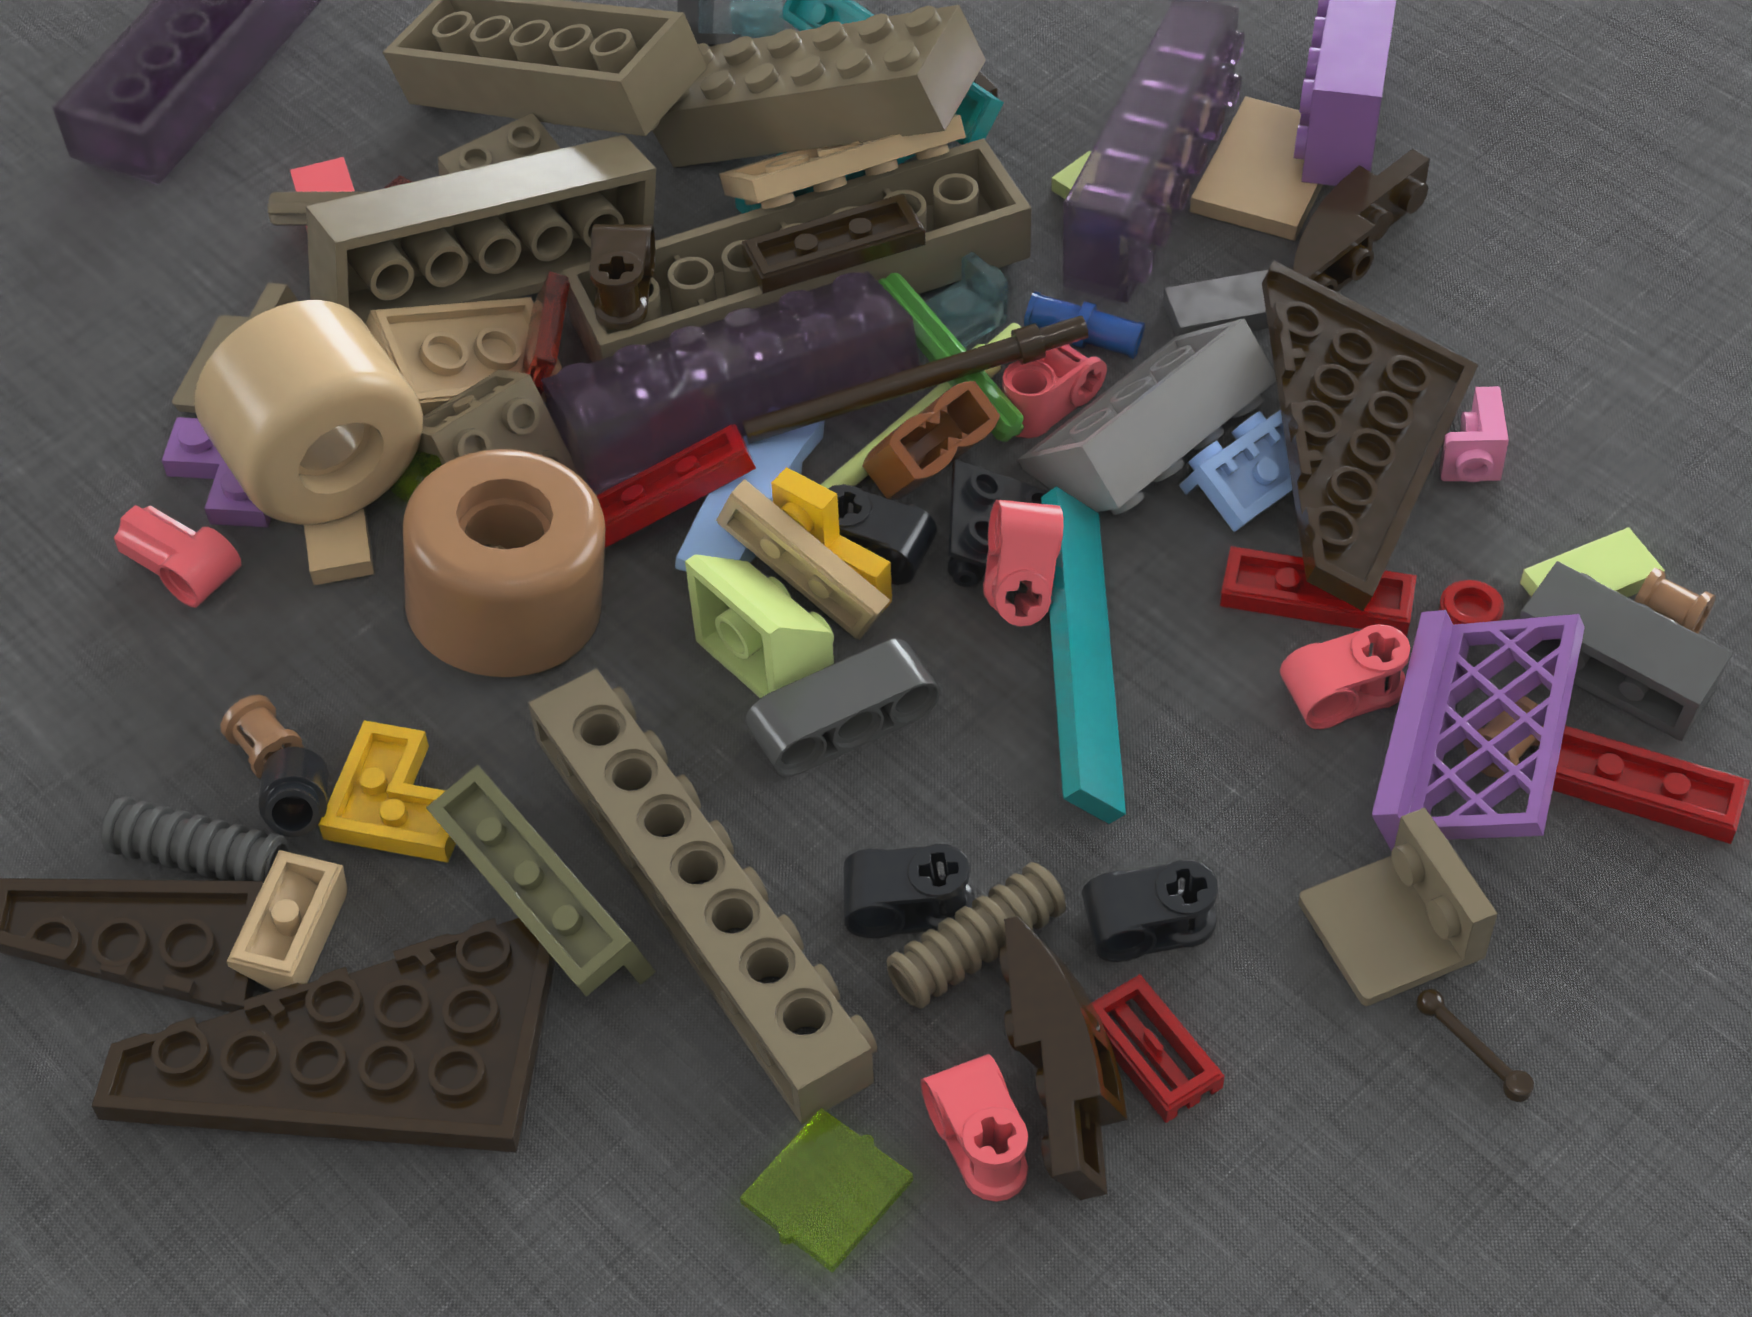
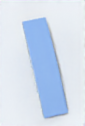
(770, 459)

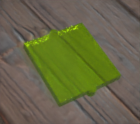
(826, 1189)

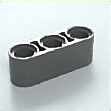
(842, 707)

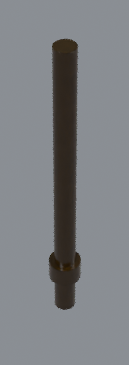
(1025, 345)

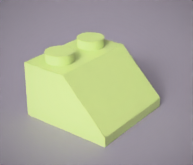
(755, 624)

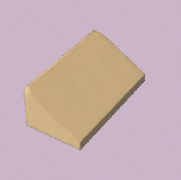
(289, 921)

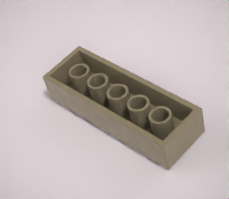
(549, 59)
(824, 87)
(476, 229)

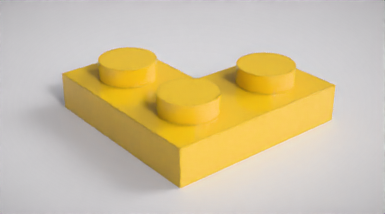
(817, 512)
(376, 796)

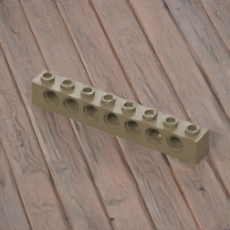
(603, 756)

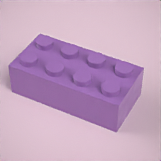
(1343, 88)

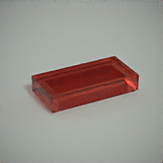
(545, 329)

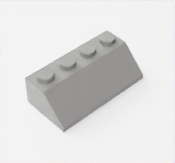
(1154, 418)

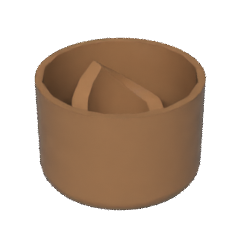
(513, 605)

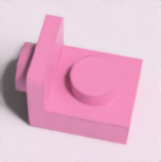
(1482, 443)

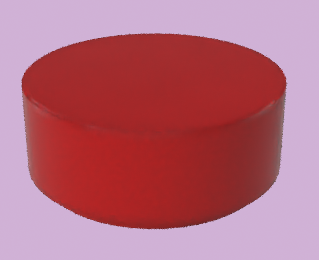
(1471, 602)

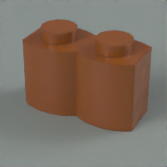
(931, 440)

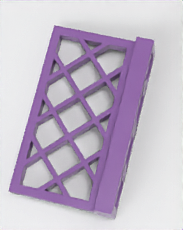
(1424, 734)

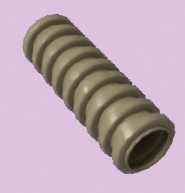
(974, 935)

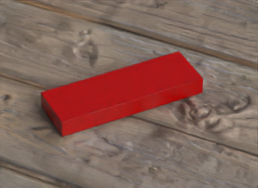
(674, 483)
(1278, 587)
(1650, 784)

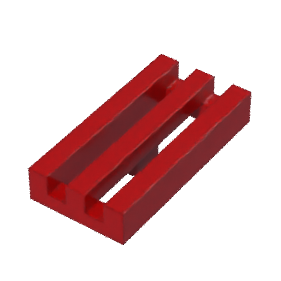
(1184, 1091)

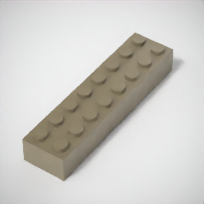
(702, 276)

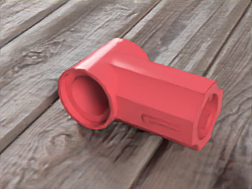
(185, 560)

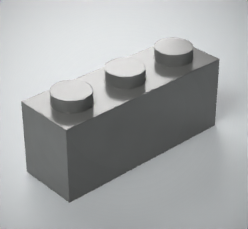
(1631, 651)

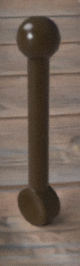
(1517, 1083)

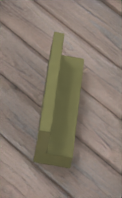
(536, 883)

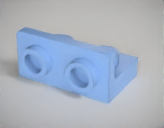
(1245, 474)

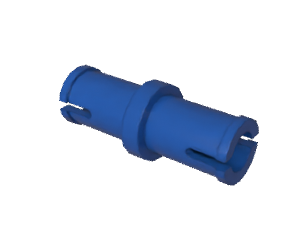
(1103, 328)

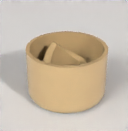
(308, 412)

